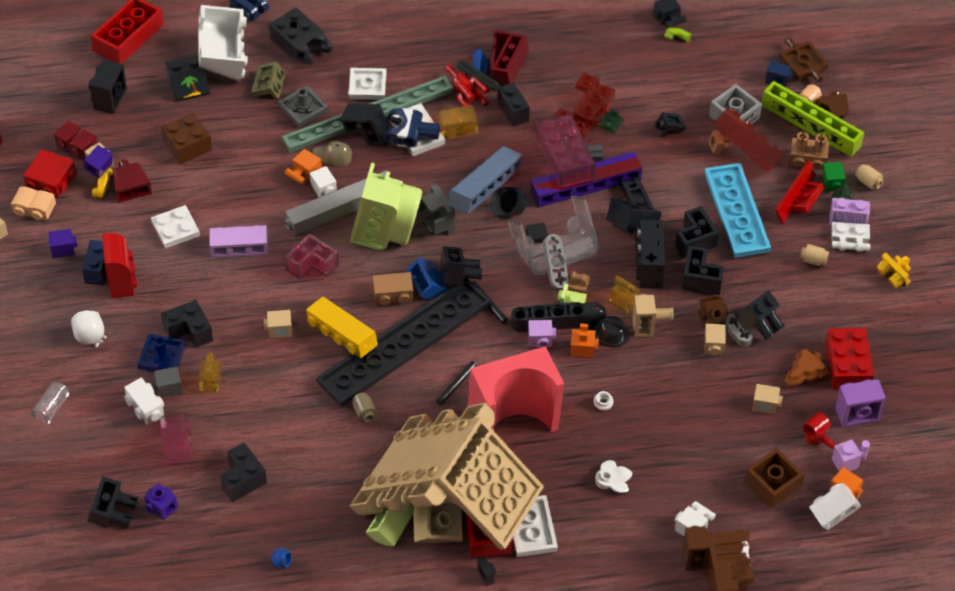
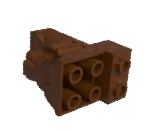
(722, 555)

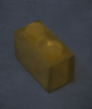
(457, 121)

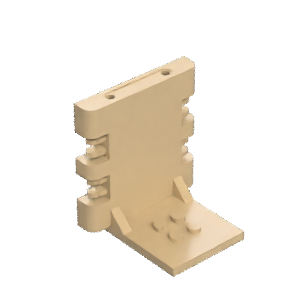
(454, 462)

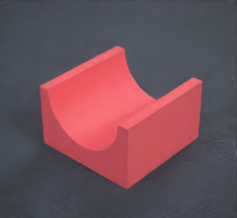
(519, 386)

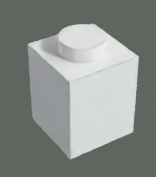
(323, 182)

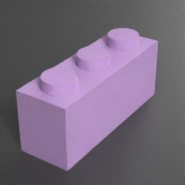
(238, 241)

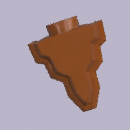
(806, 368)

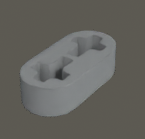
(736, 331)

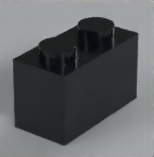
(513, 104)

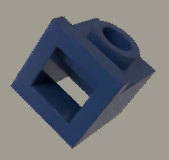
(779, 73)

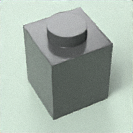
(167, 382)

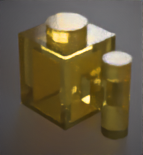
(623, 294)
(210, 374)

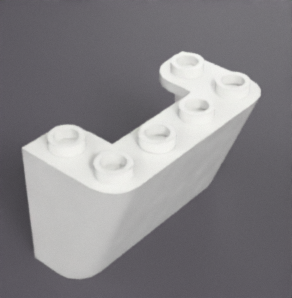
(220, 41)

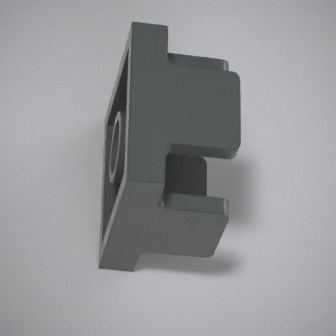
(443, 216)

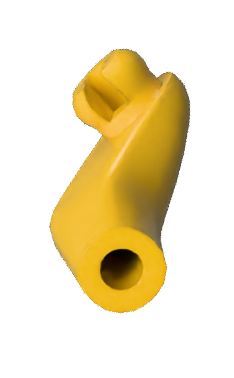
(103, 184)

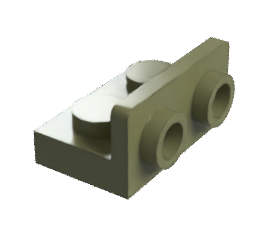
(268, 80)

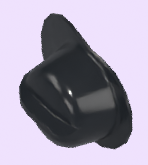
(508, 202)
(611, 331)

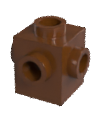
(713, 310)

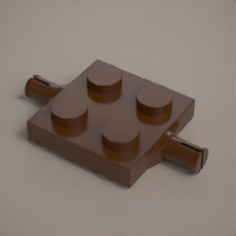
(804, 60)

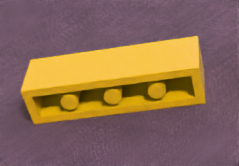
(341, 327)

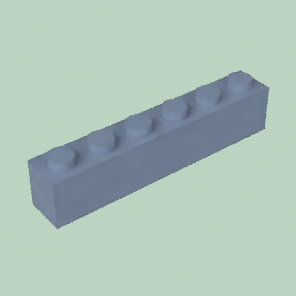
(484, 180)

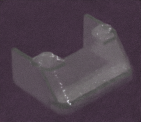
(577, 243)

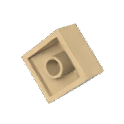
(438, 523)

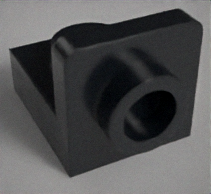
(669, 122)

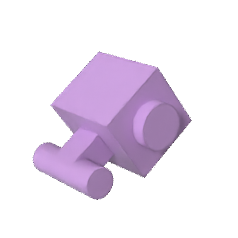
(849, 455)

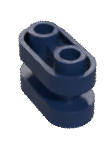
(250, 8)

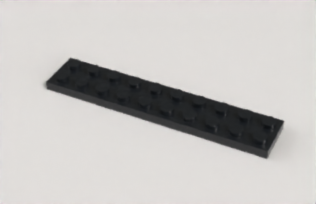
(404, 341)

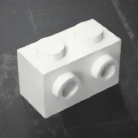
(834, 506)

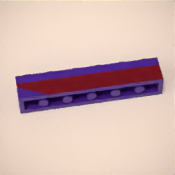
(607, 175)

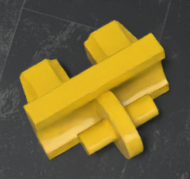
(900, 275)

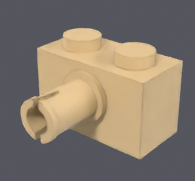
(646, 314)

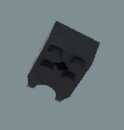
(298, 36)

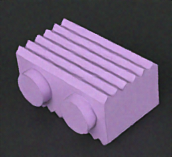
(849, 211)

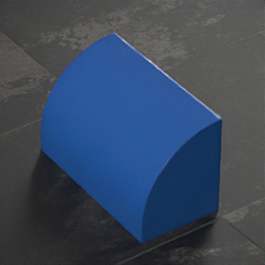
(426, 278)

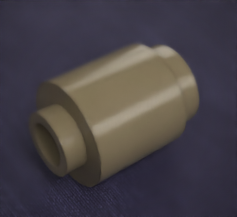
(364, 407)

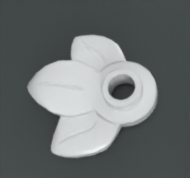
(613, 477)

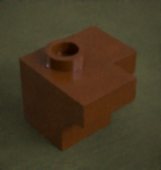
(834, 103)

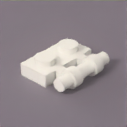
(850, 236)

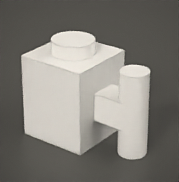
(692, 516)

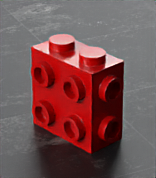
(50, 173)

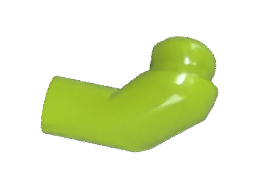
(671, 32)

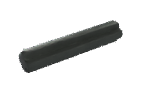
(473, 72)

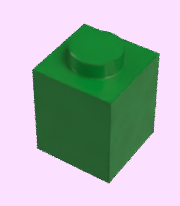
(833, 176)

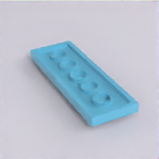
(737, 210)

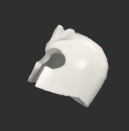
(88, 328)

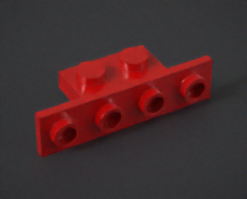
(800, 195)

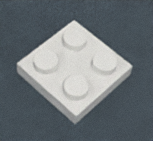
(367, 83)
(175, 226)

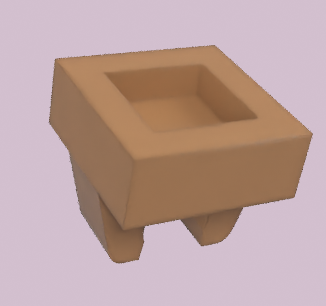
(718, 142)
(578, 282)

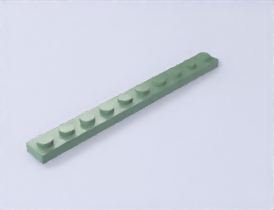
(333, 126)

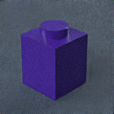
(98, 161)
(62, 243)

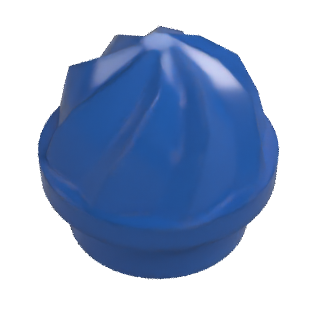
(281, 558)

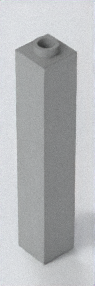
(325, 208)

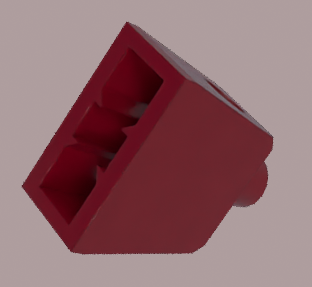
(130, 181)

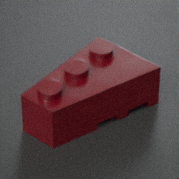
(507, 56)

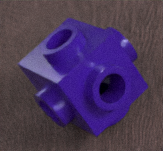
(160, 501)

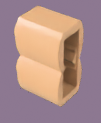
(33, 203)

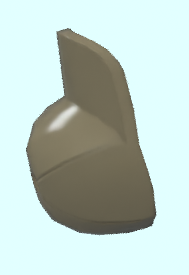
(334, 154)

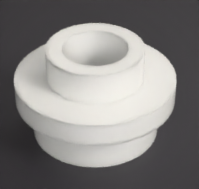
(603, 396)

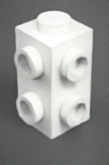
(144, 401)

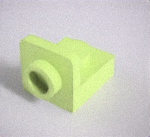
(566, 296)

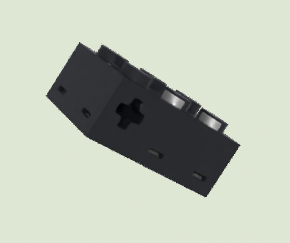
(650, 254)

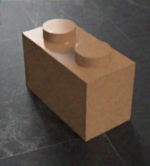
(393, 288)

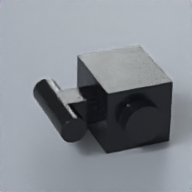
(668, 13)

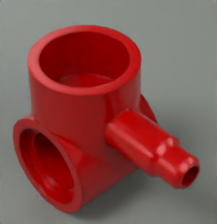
(816, 429)

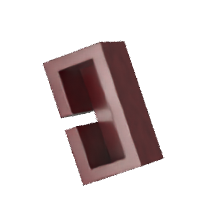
(76, 144)

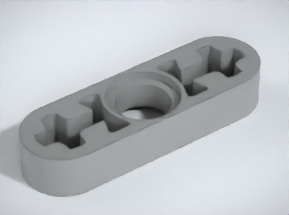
(549, 248)

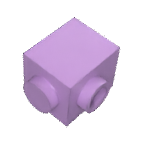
(541, 333)

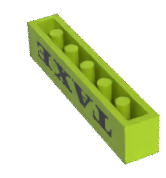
(812, 118)

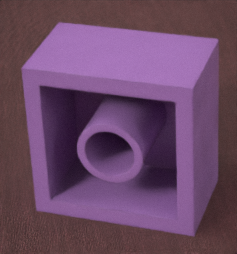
(860, 403)

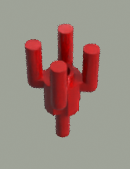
(467, 87)

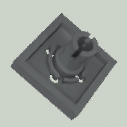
(303, 101)

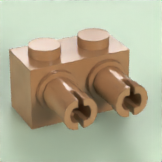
(809, 150)

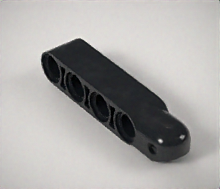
(562, 315)

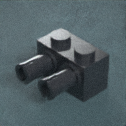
(456, 267)
(756, 313)
(103, 507)

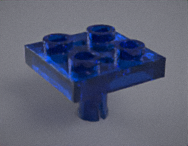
(163, 350)

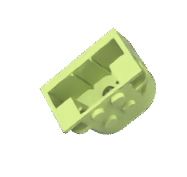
(385, 212)

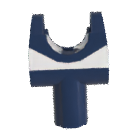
(410, 128)

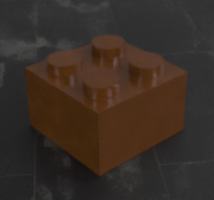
(186, 138)
(774, 478)

